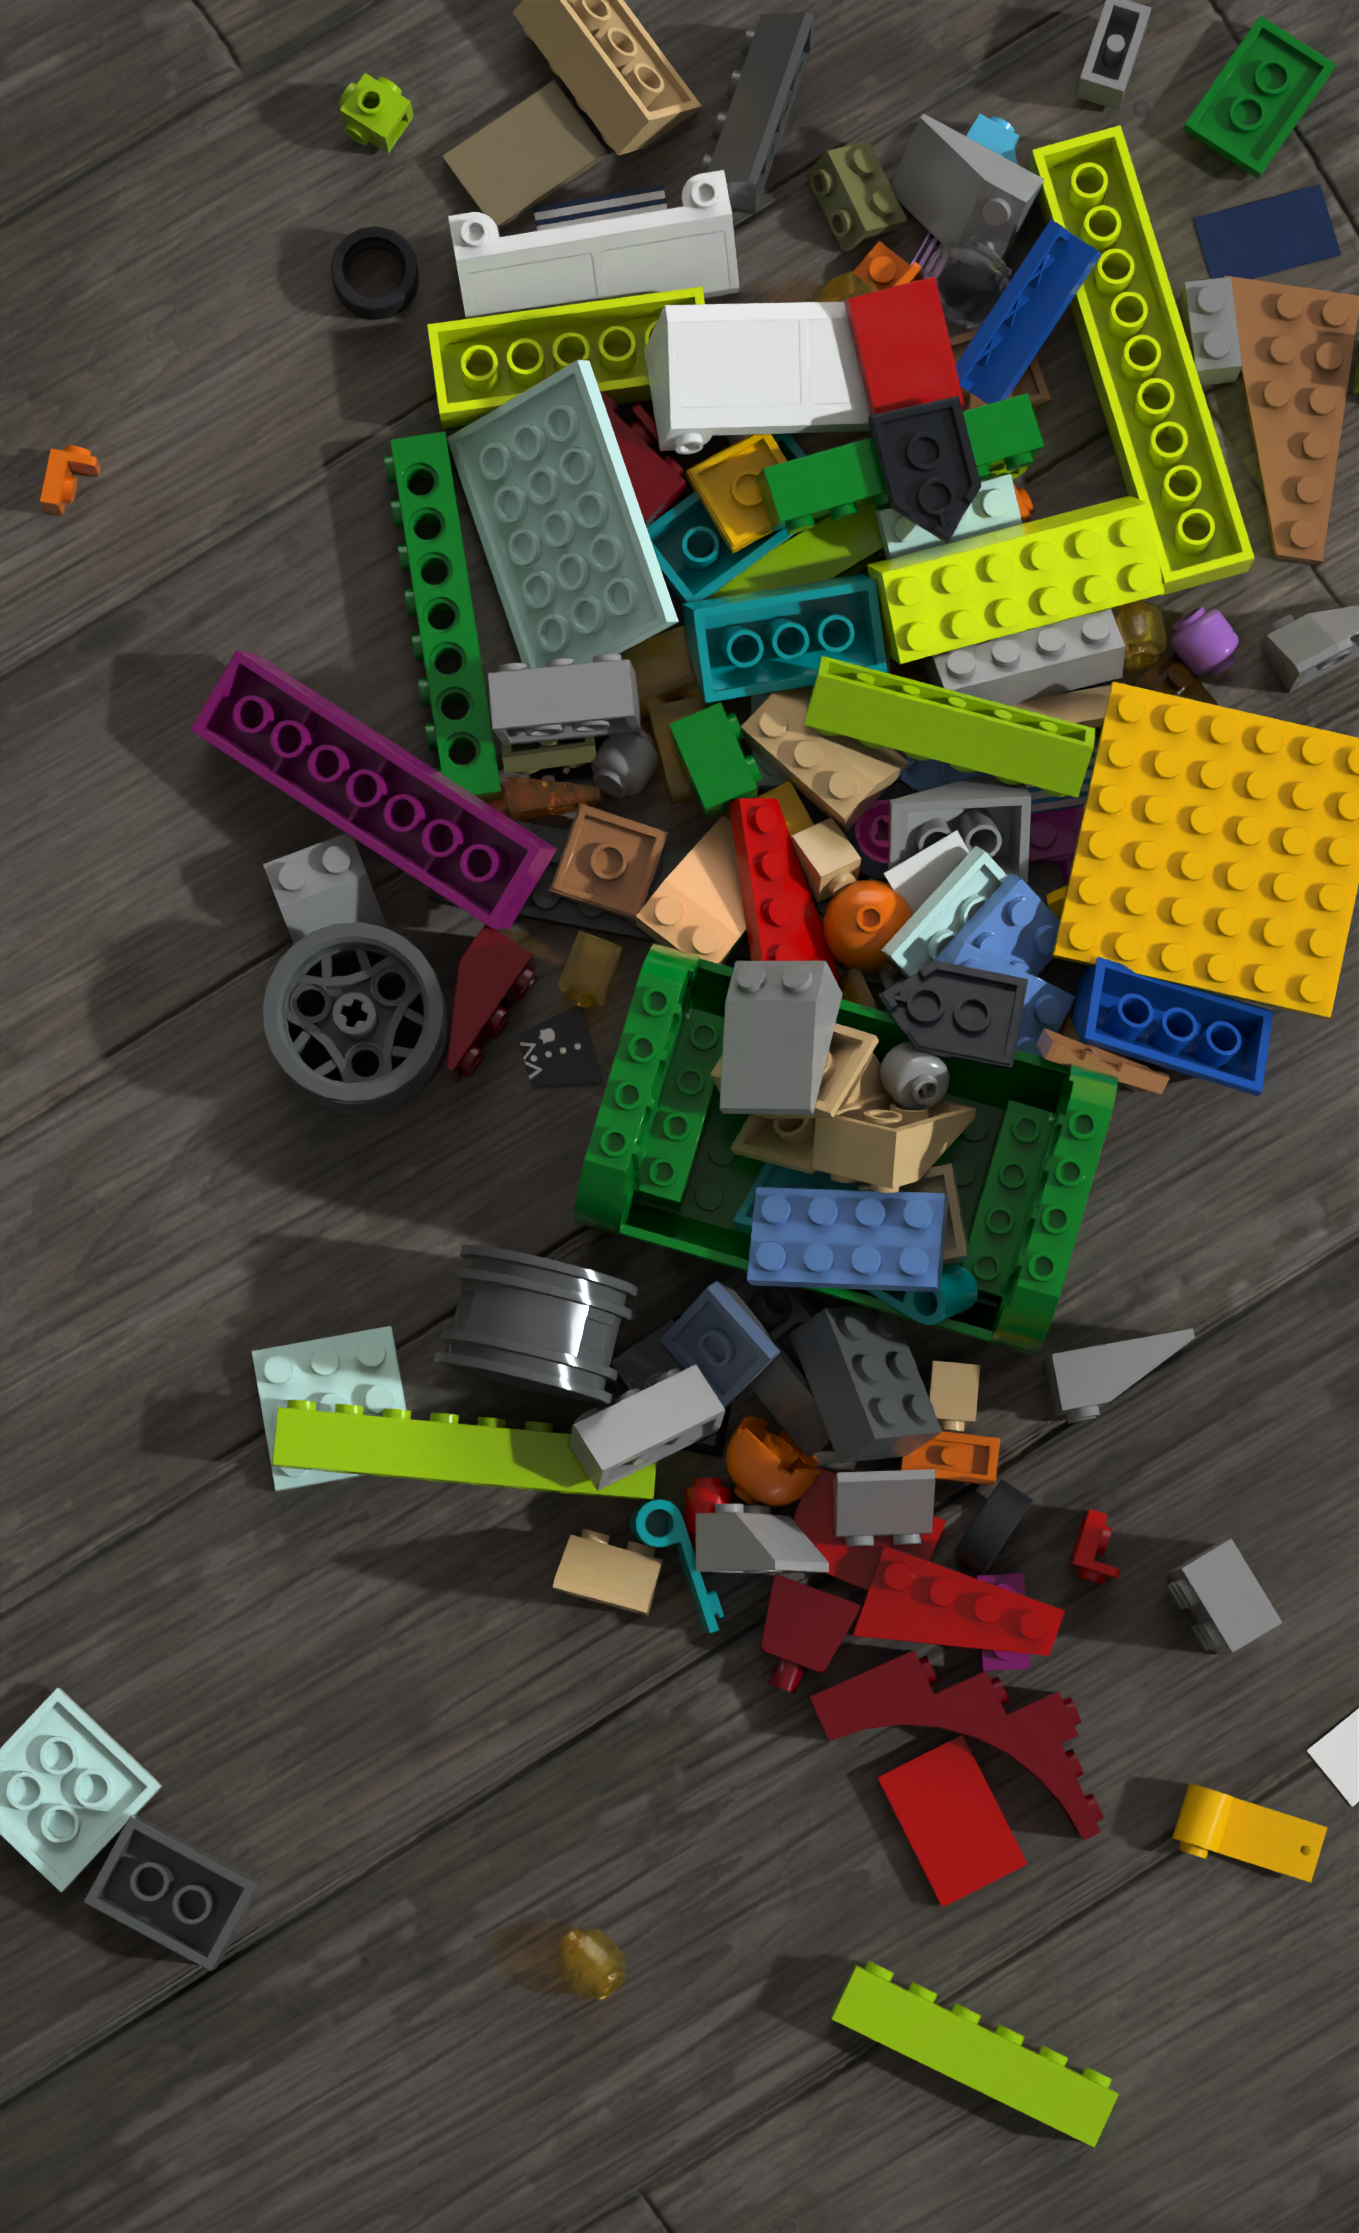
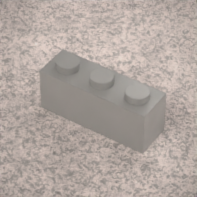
(645, 1426)

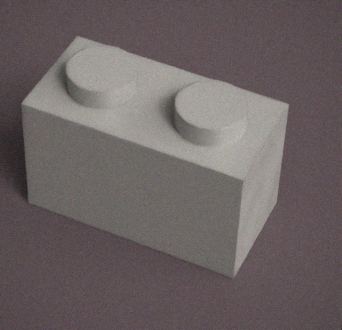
(1113, 52)
(1211, 329)

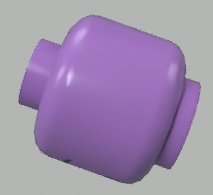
(1204, 641)

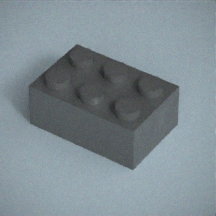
(865, 1383)
(173, 1892)

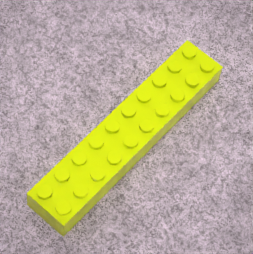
(1144, 362)

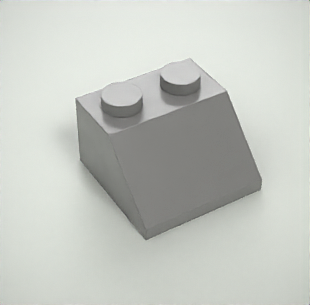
(323, 887)
(753, 1542)

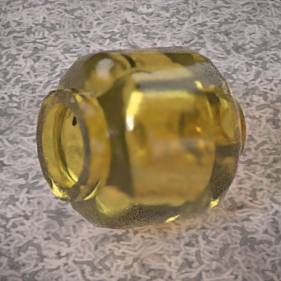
(1142, 632)
(591, 1963)

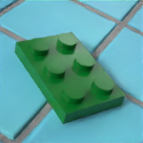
(1259, 97)

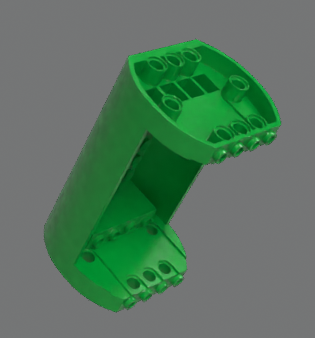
(669, 1179)

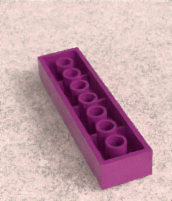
(373, 790)

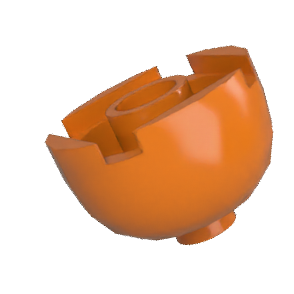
(862, 923)
(767, 1465)

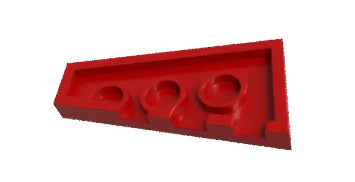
(773, 887)
(944, 1607)

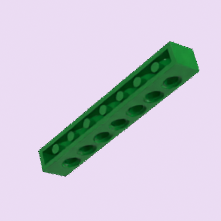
(429, 458)

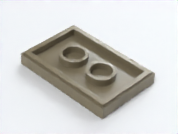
(524, 155)

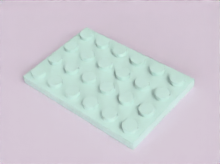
(562, 523)

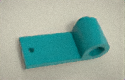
(956, 1296)
(660, 1525)

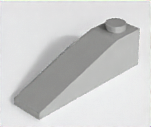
(1312, 644)

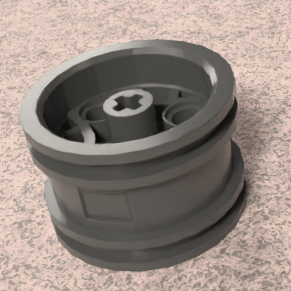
(347, 999)
(536, 1324)

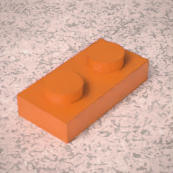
(957, 1458)

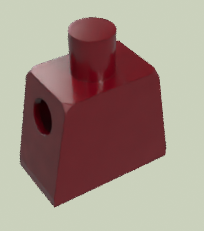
(803, 1630)

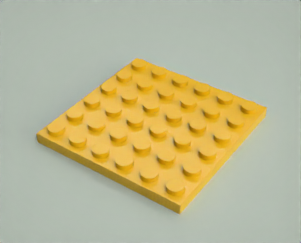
(1216, 851)

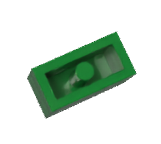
(714, 759)

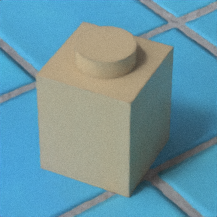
(826, 859)
(954, 1394)

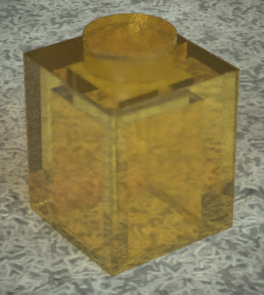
(590, 970)

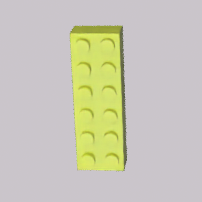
(500, 356)
(1017, 579)

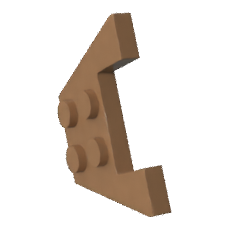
(1069, 1050)

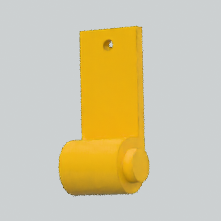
(1247, 1833)

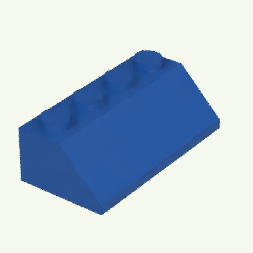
(1173, 1026)

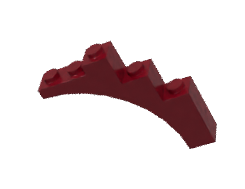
(1030, 1735)

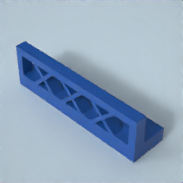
(1025, 313)

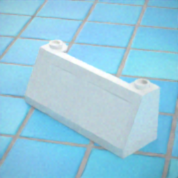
(602, 257)
(753, 372)

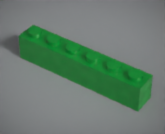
(851, 476)

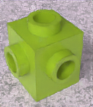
(375, 112)

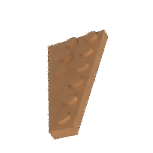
(1295, 392)

